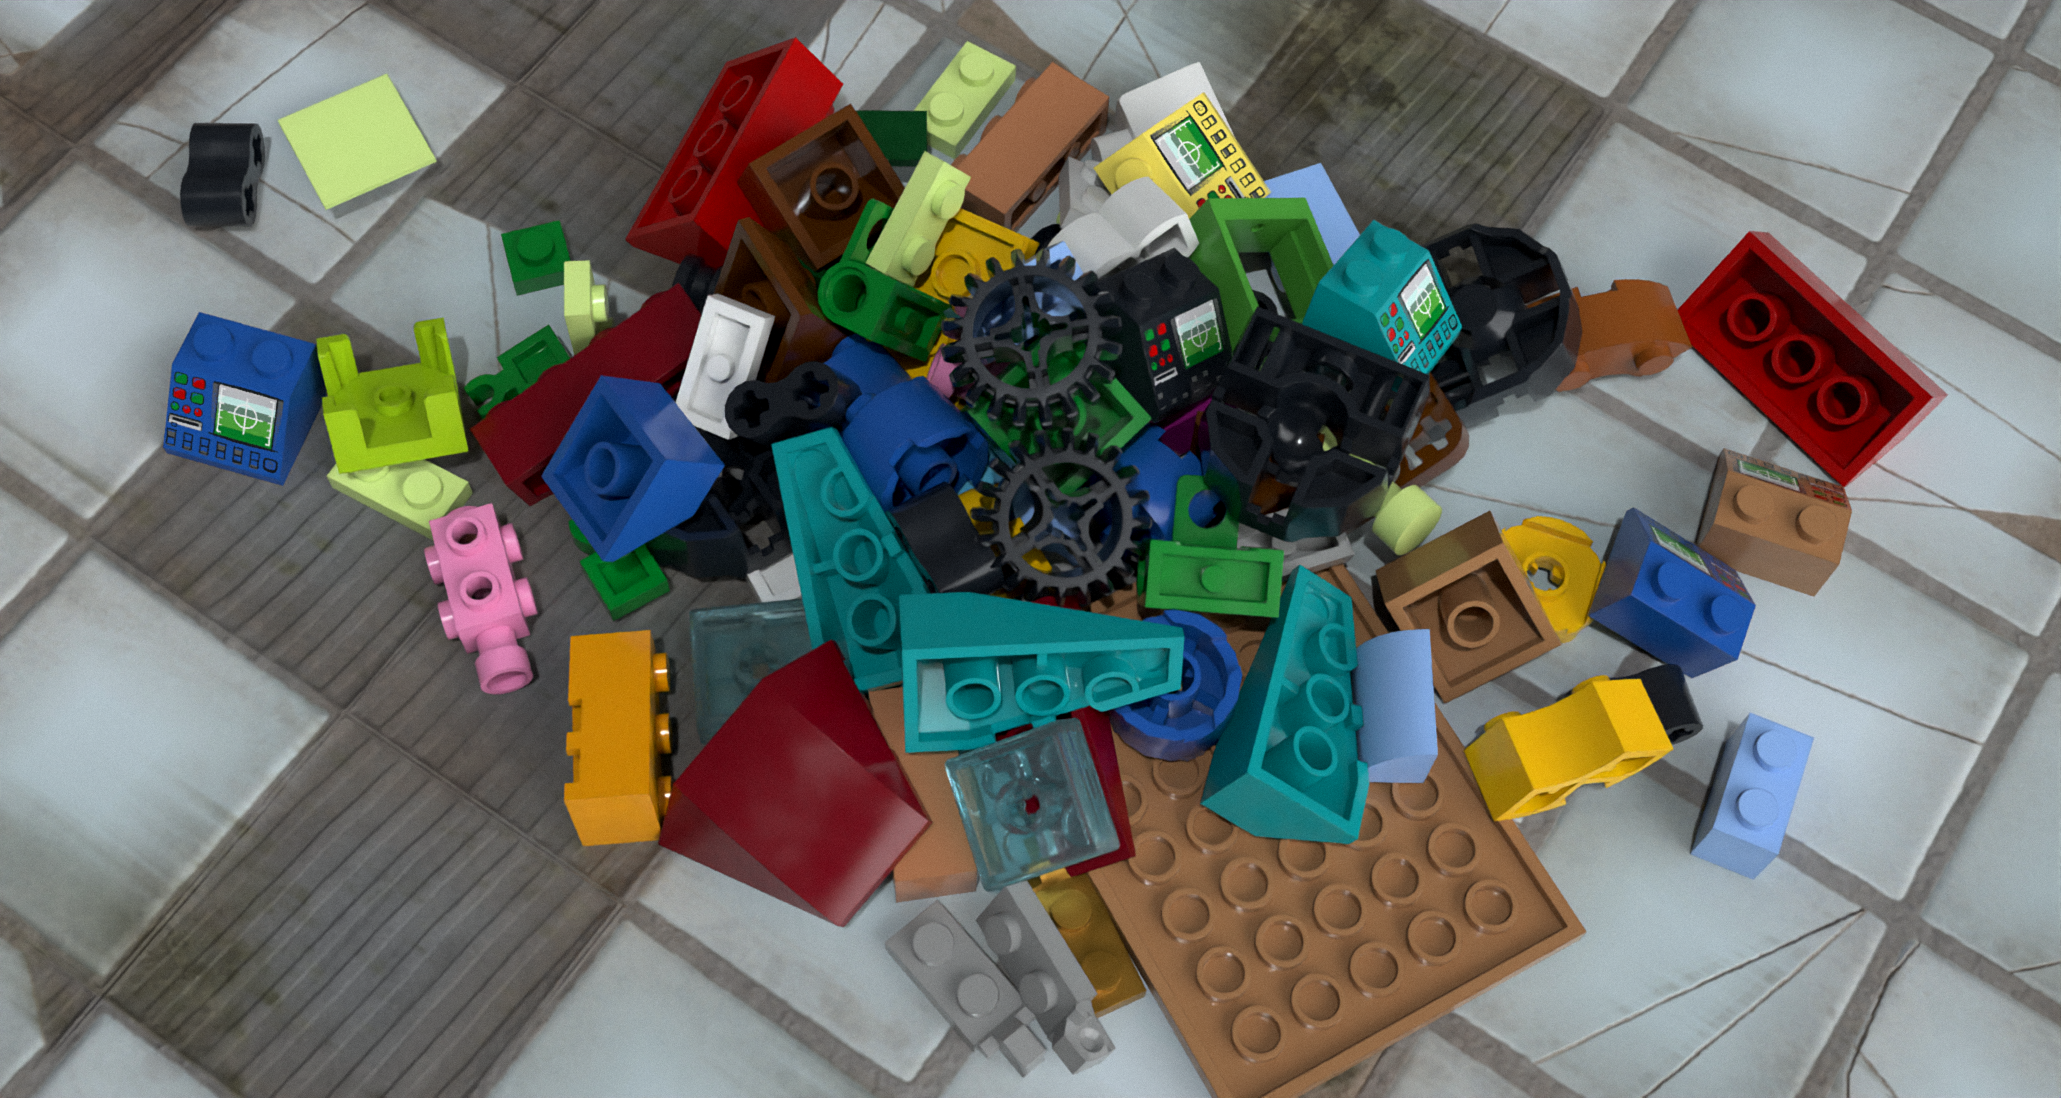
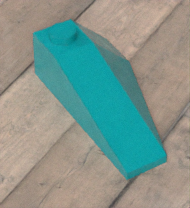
(845, 557)
(1004, 663)
(1292, 745)

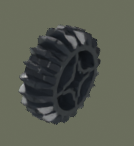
(1062, 333)
(1089, 501)

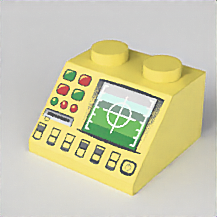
(1188, 158)

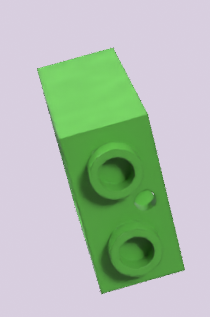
(1259, 225)

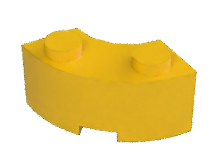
(1545, 755)

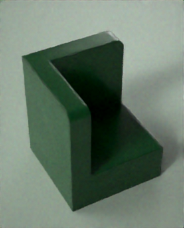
(898, 134)

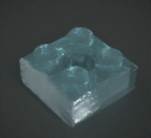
(729, 644)
(991, 795)

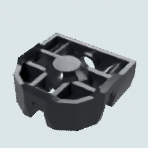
(1540, 337)
(1292, 412)
(711, 539)

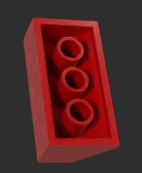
(747, 113)
(1806, 357)

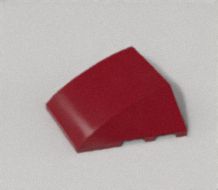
(799, 793)

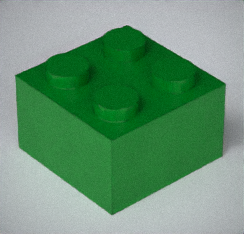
(1113, 418)

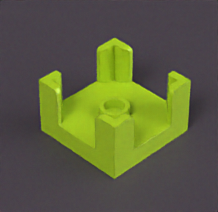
(392, 411)

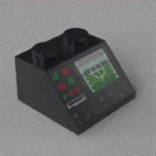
(1170, 333)

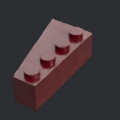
(528, 429)

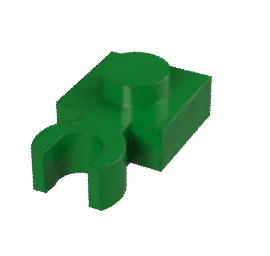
(520, 370)
(621, 583)

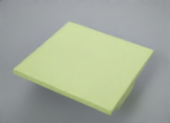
(356, 141)

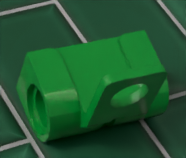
(875, 303)
(1205, 568)

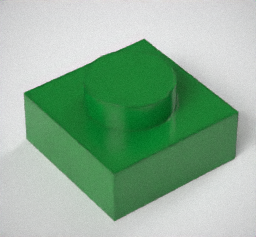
(536, 257)

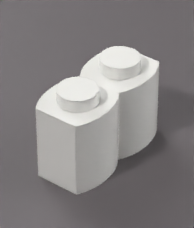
(1128, 229)

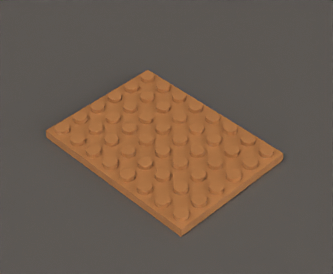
(1314, 952)

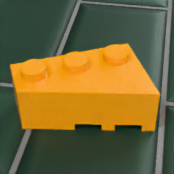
(617, 738)

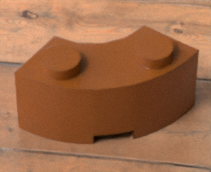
(1625, 331)

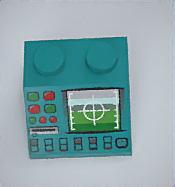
(1386, 301)

